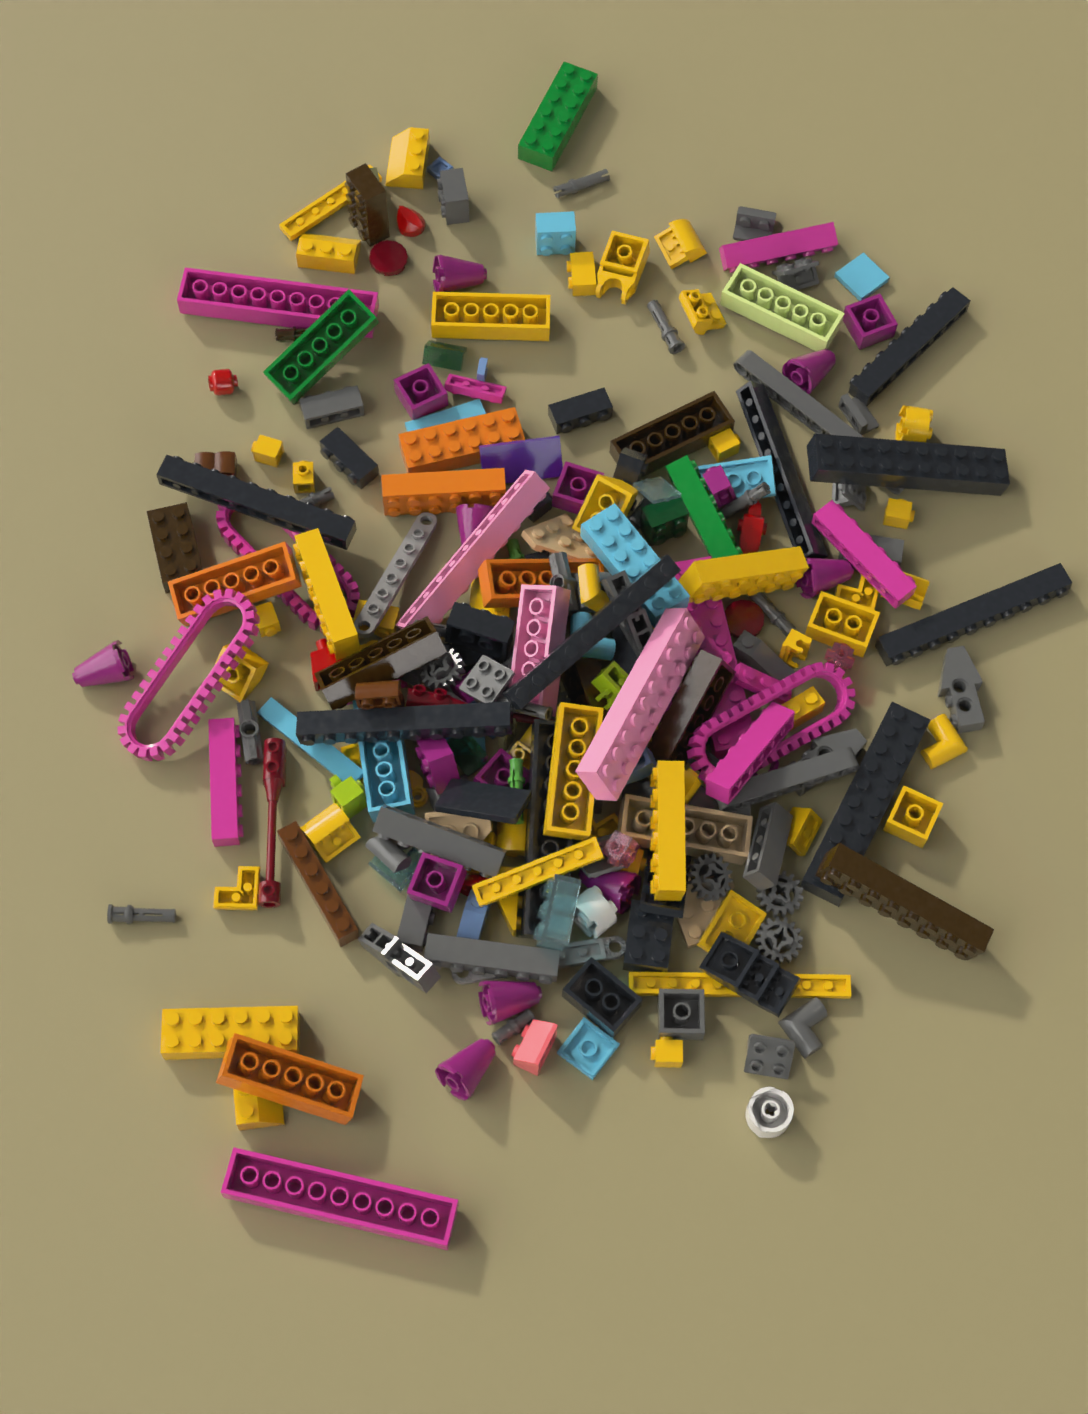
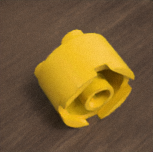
(914, 424)

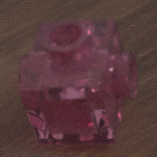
(841, 656)
(620, 849)

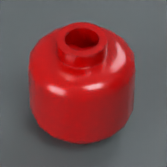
(222, 382)

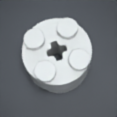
(594, 912)
(773, 1100)

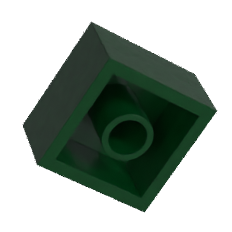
(664, 521)

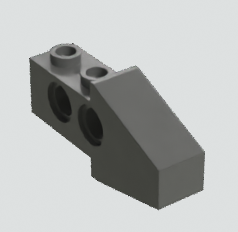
(636, 626)
(961, 673)
(831, 743)
(399, 957)

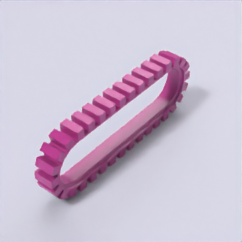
(291, 598)
(816, 670)
(129, 721)

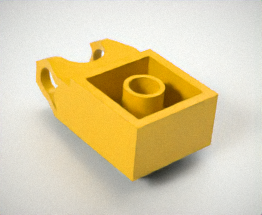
(622, 264)

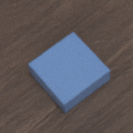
(438, 165)
(482, 369)

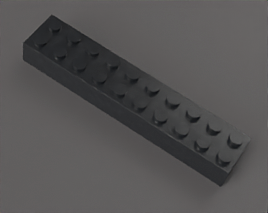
(907, 464)
(869, 792)
(536, 843)

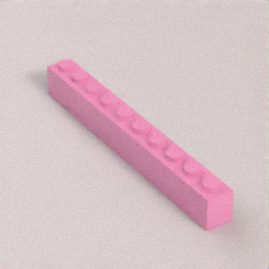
(480, 545)

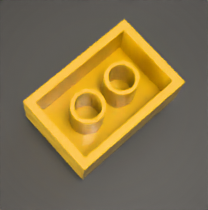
(842, 622)

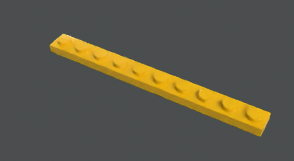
(809, 987)

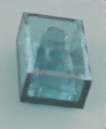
(557, 912)

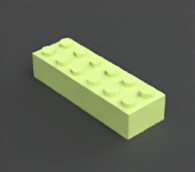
(781, 308)

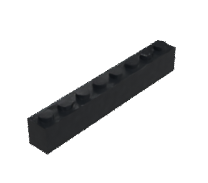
(909, 346)

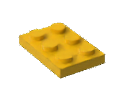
(734, 917)

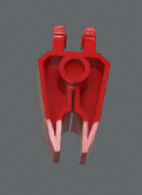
(751, 528)

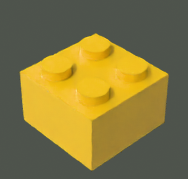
(913, 817)

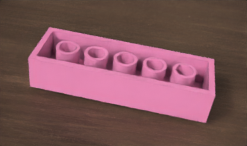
(538, 632)

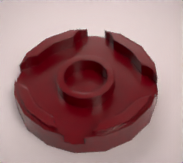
(388, 258)
(743, 616)

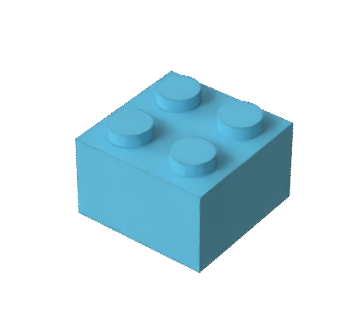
(555, 233)

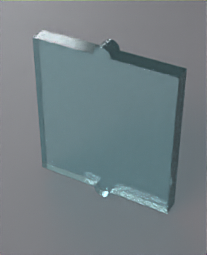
(657, 490)

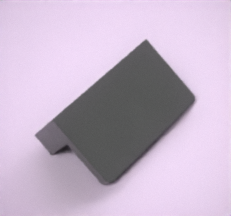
(857, 414)

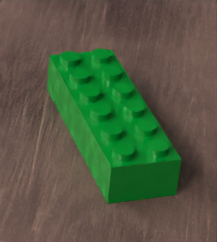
(557, 116)
(321, 347)
(702, 508)

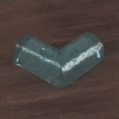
(400, 879)

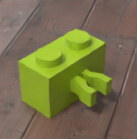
(609, 683)
(348, 795)

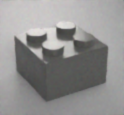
(453, 196)
(681, 1014)

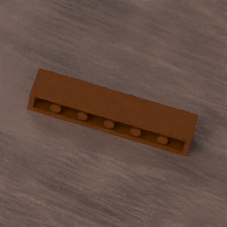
(318, 884)

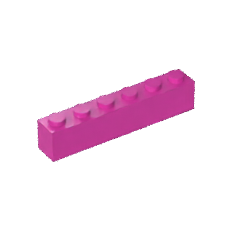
(779, 246)
(864, 554)
(749, 752)
(224, 782)

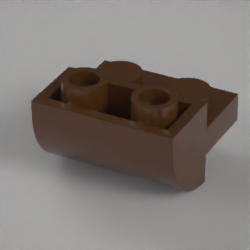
(379, 694)

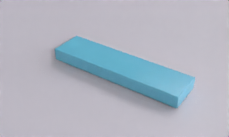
(455, 413)

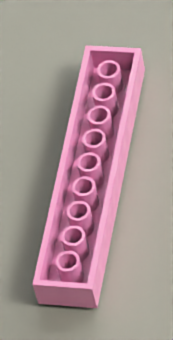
(640, 704)

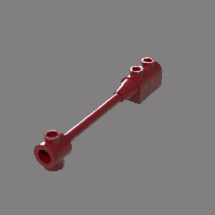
(420, 697)
(273, 780)

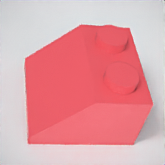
(535, 1046)

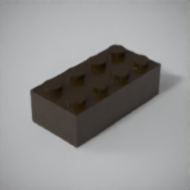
(367, 205)
(174, 542)

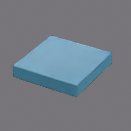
(862, 277)
(588, 1048)

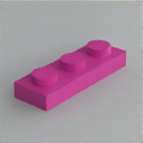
(475, 388)
(757, 681)

